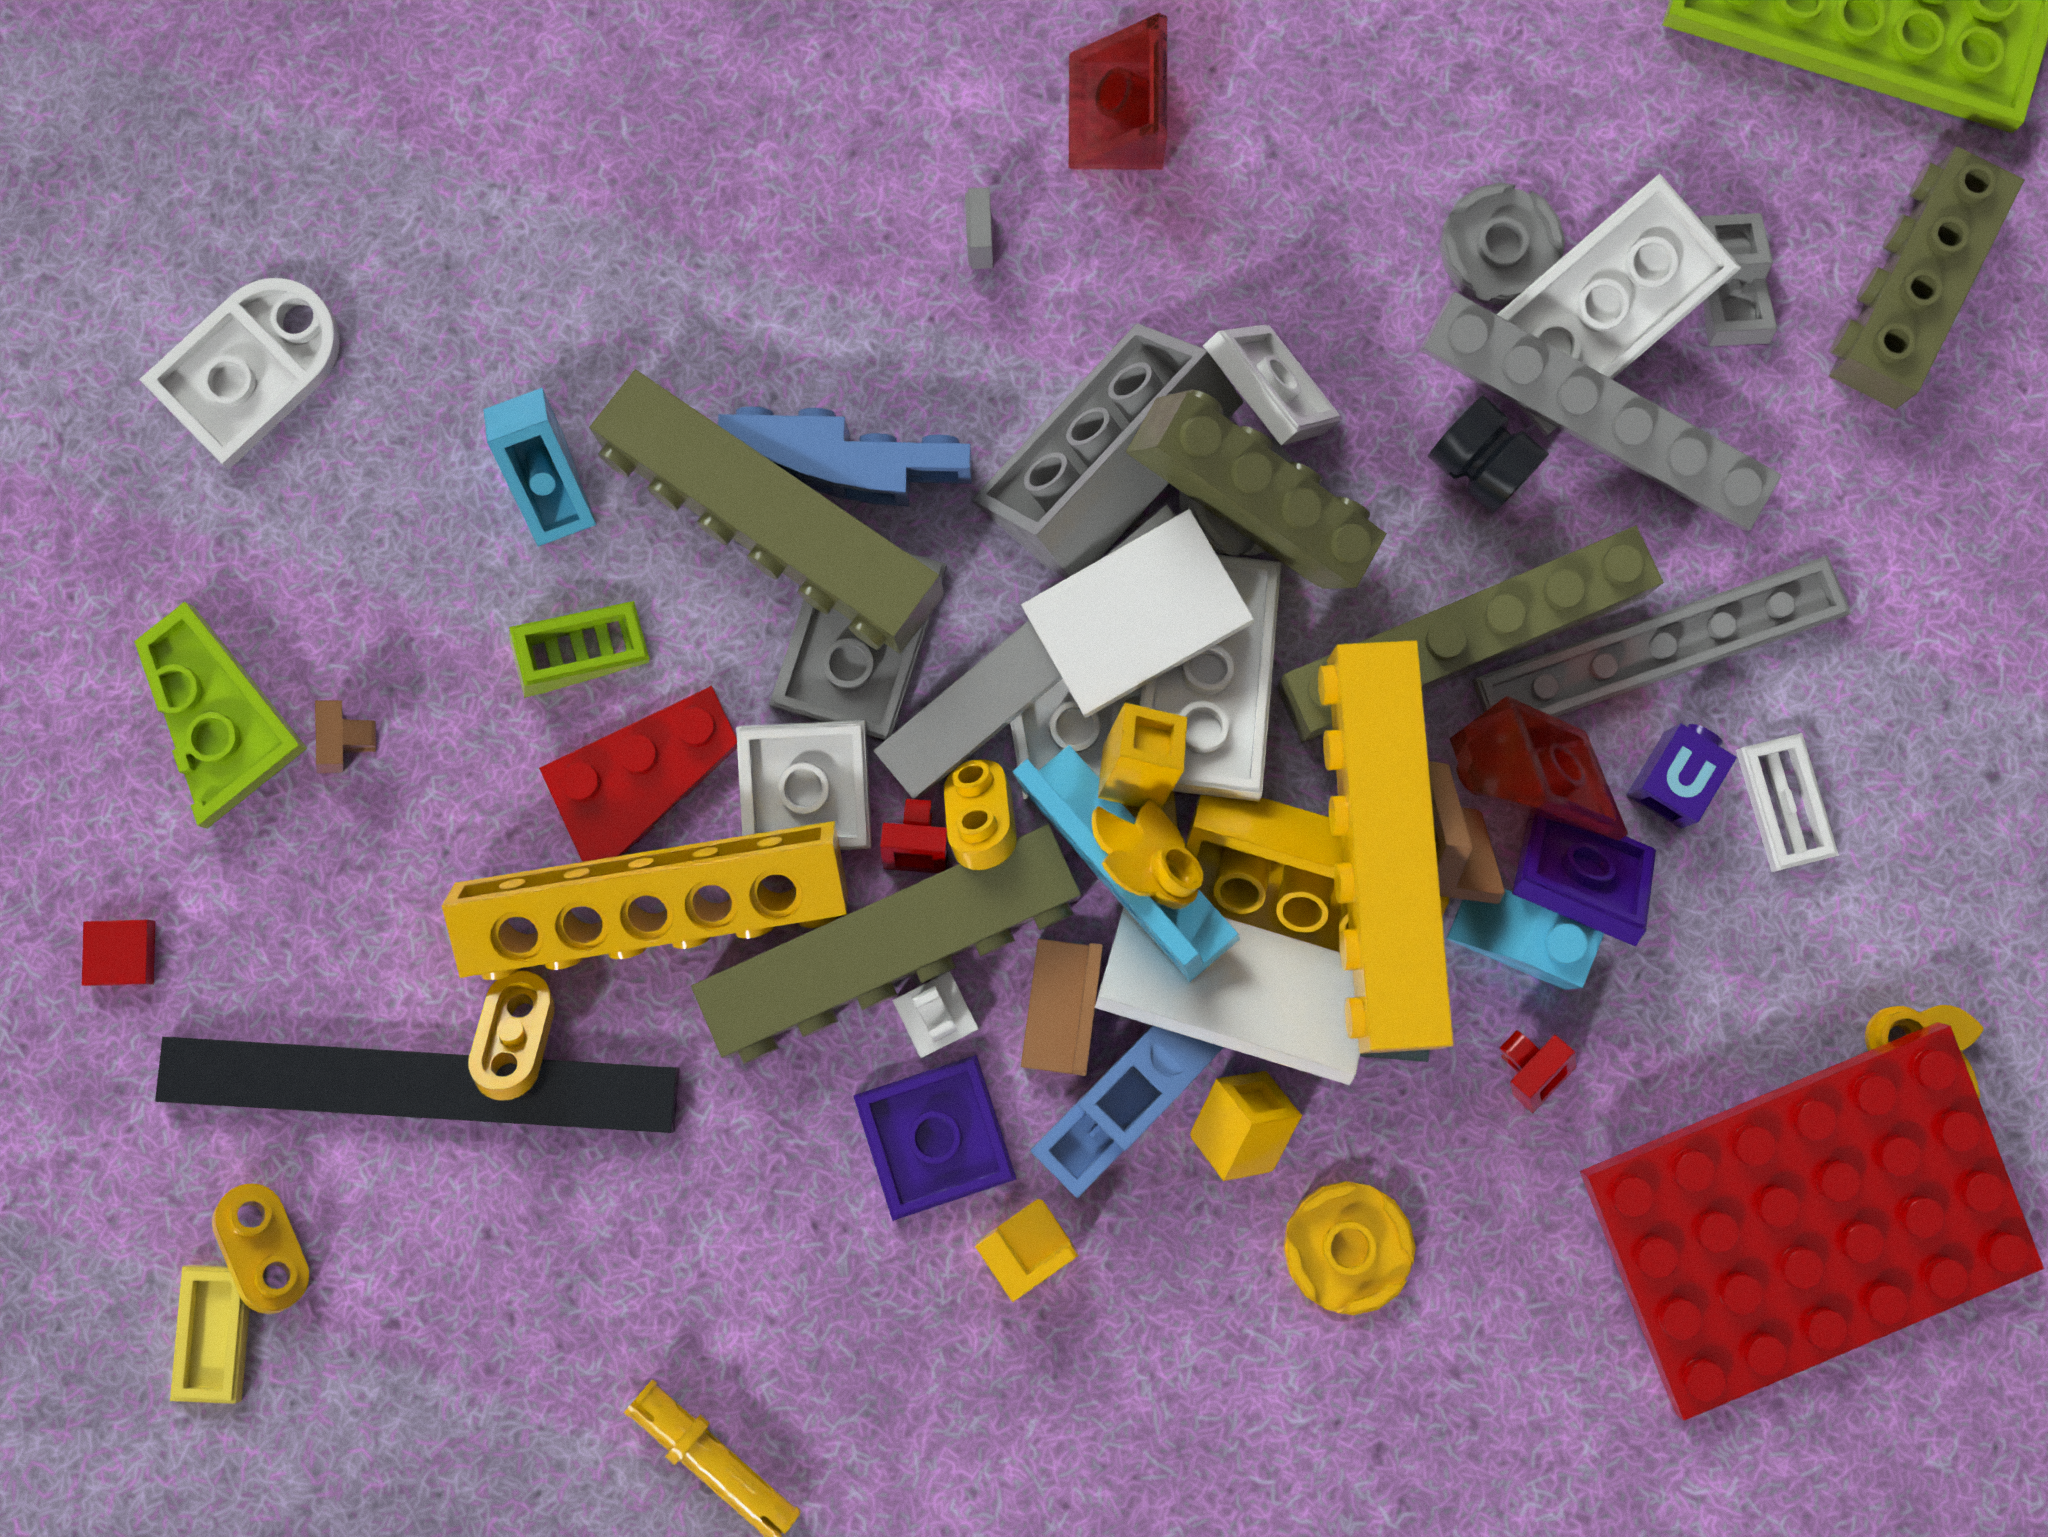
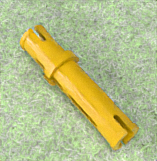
(711, 1461)

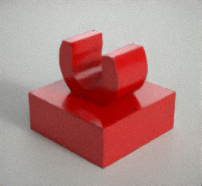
(915, 843)
(1537, 1070)

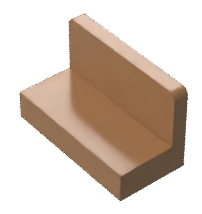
(1462, 844)
(1061, 1007)

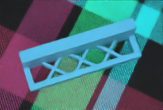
(1067, 795)

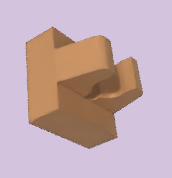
(339, 736)

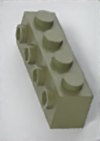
(1925, 277)
(1256, 490)

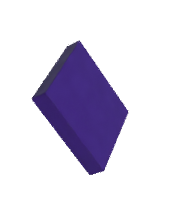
(1587, 877)
(934, 1137)

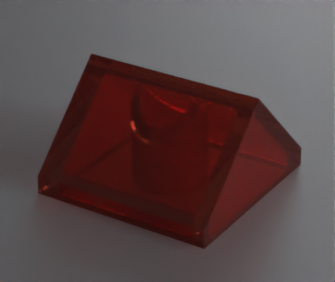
(1120, 99)

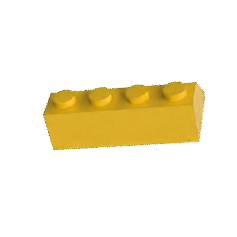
(1270, 867)

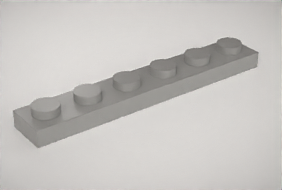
(1600, 412)

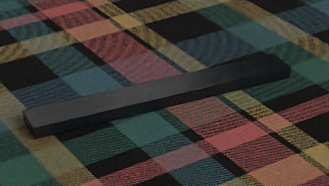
(411, 1085)

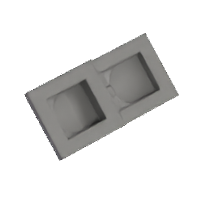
(1741, 307)

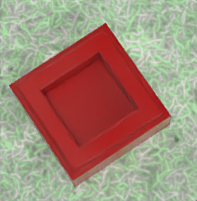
(118, 952)

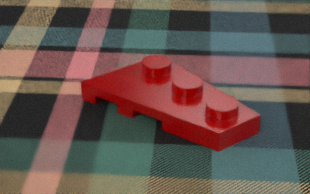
(636, 775)

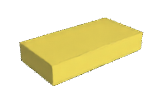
(209, 1337)

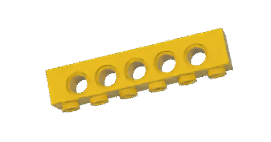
(490, 947)

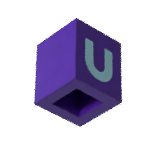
(1682, 774)

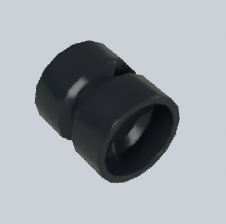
(1487, 454)

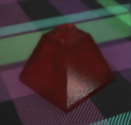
(1536, 767)

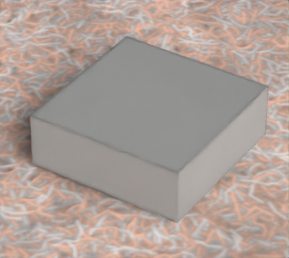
(979, 228)

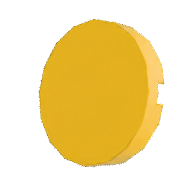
(1327, 1234)

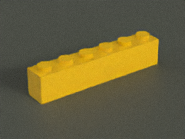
(1387, 848)

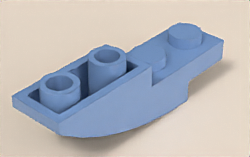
(871, 470)
(1121, 1106)

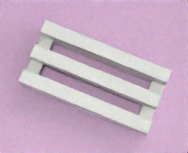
(1764, 809)

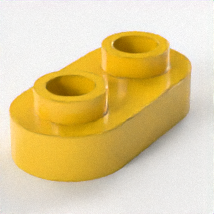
(980, 814)
(511, 1039)
(256, 1248)

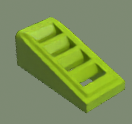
(561, 675)

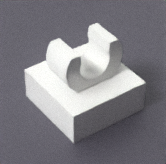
(935, 1014)

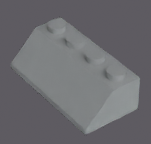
(1071, 480)

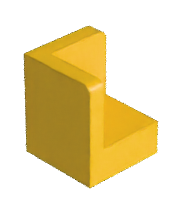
(1142, 756)
(1245, 1125)
(1026, 1249)

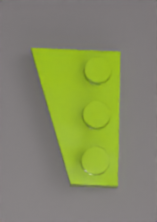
(217, 716)

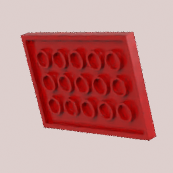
(1812, 1220)

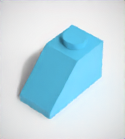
(538, 466)
(1528, 939)

